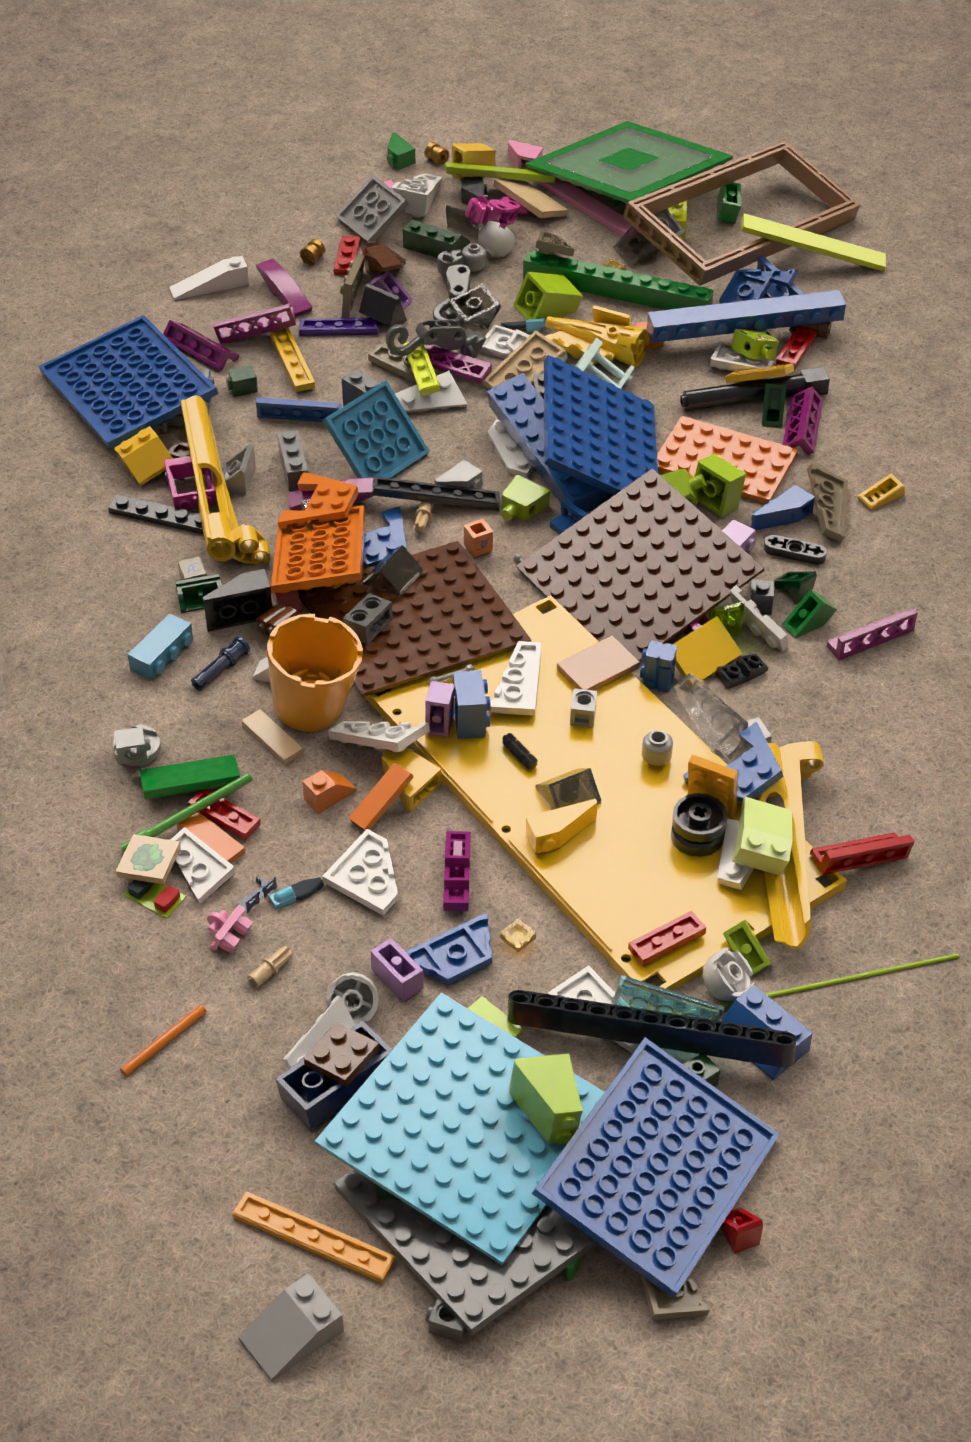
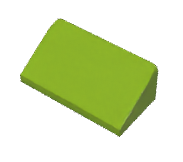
(743, 940)

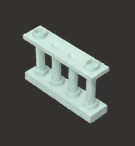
(592, 353)

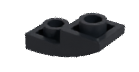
(744, 670)

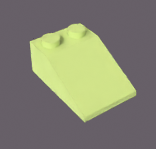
(763, 836)

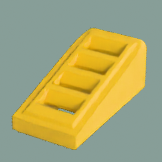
(889, 481)

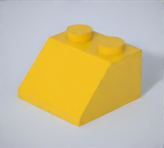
(143, 455)

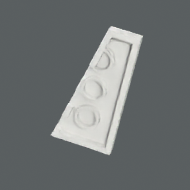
(519, 682)

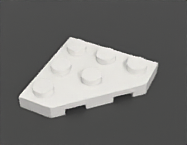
(509, 451)
(365, 873)

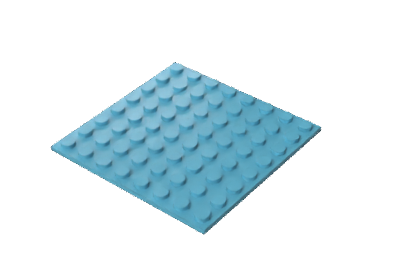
(447, 1131)

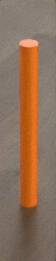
(163, 1040)

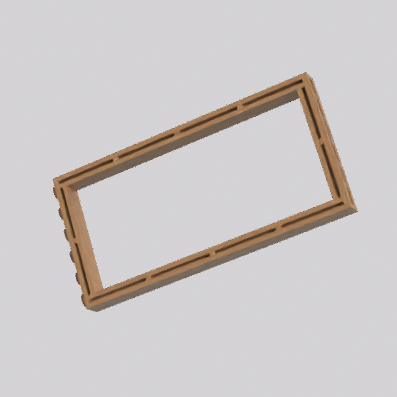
(641, 211)

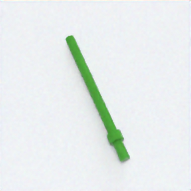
(194, 808)

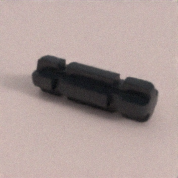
(519, 751)

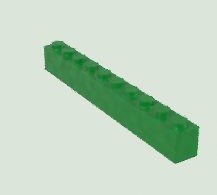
(619, 283)

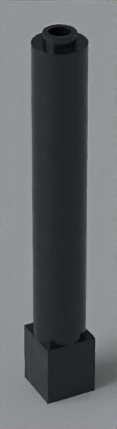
(754, 390)

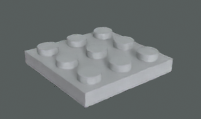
(372, 209)

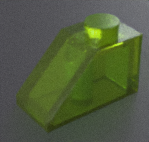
(731, 616)

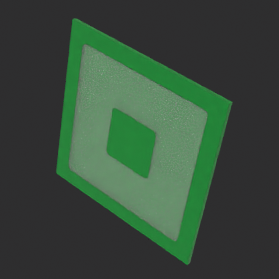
(628, 161)

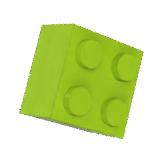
(722, 486)

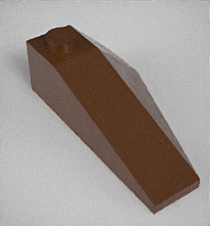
(381, 258)

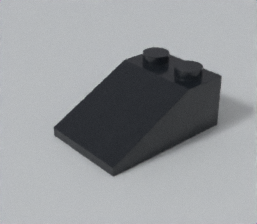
(238, 601)

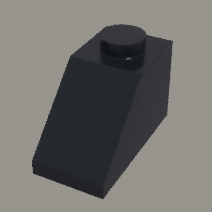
(762, 595)

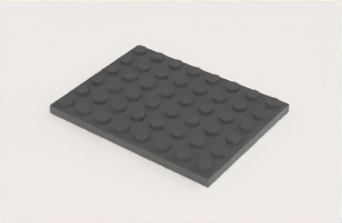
(462, 1276)

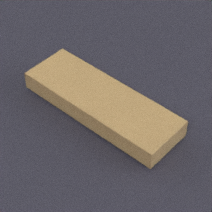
(272, 737)

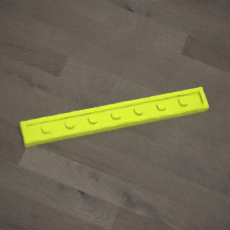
(813, 242)

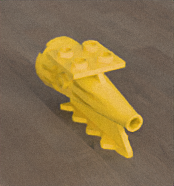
(610, 327)

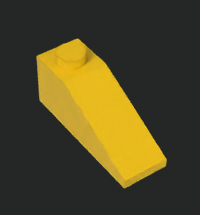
(556, 827)

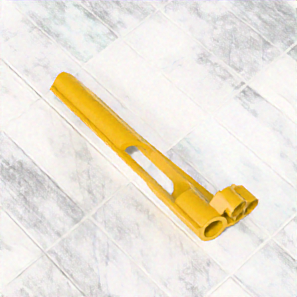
(220, 529)
(790, 891)

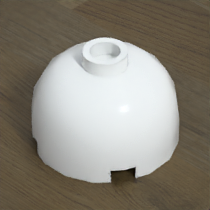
(496, 240)
(727, 975)
(357, 994)

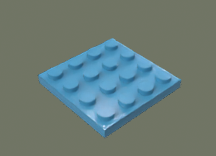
(376, 434)

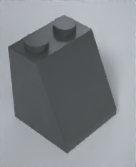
(355, 385)

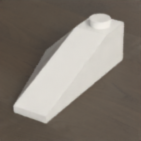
(418, 193)
(218, 277)

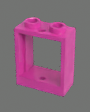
(176, 469)

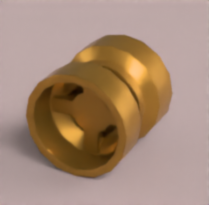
(436, 153)
(313, 251)

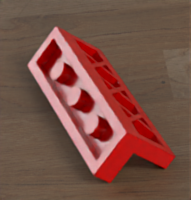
(862, 852)

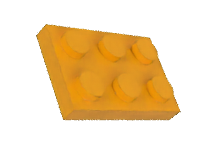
(714, 780)

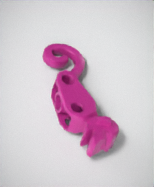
(500, 211)

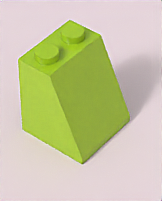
(546, 296)
(548, 1095)

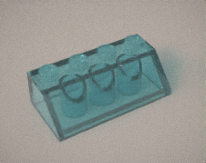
(643, 995)

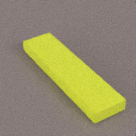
(423, 371)

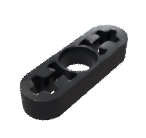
(803, 546)

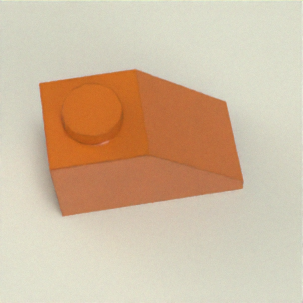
(326, 789)

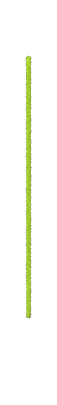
(854, 977)

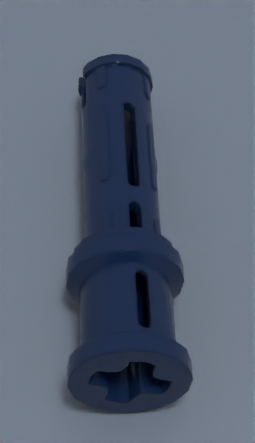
(227, 657)

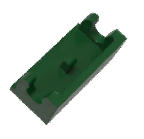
(191, 591)

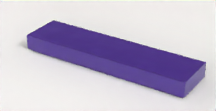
(338, 326)

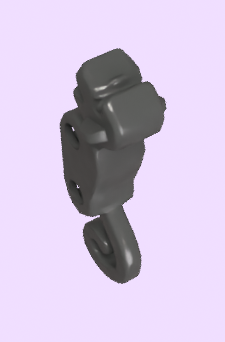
(457, 282)
(439, 334)

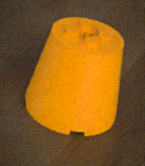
(312, 670)

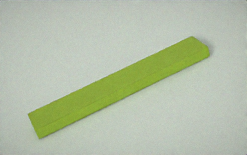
(497, 172)

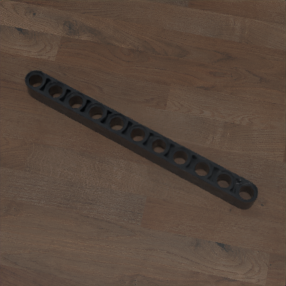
(661, 1028)

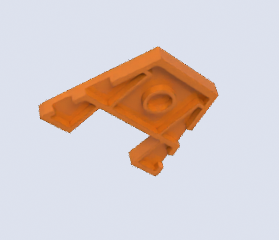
(329, 501)

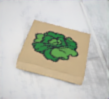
(148, 859)

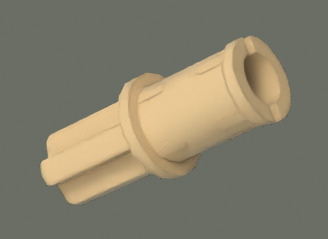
(423, 516)
(269, 967)

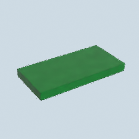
(189, 776)

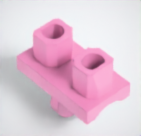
(224, 938)

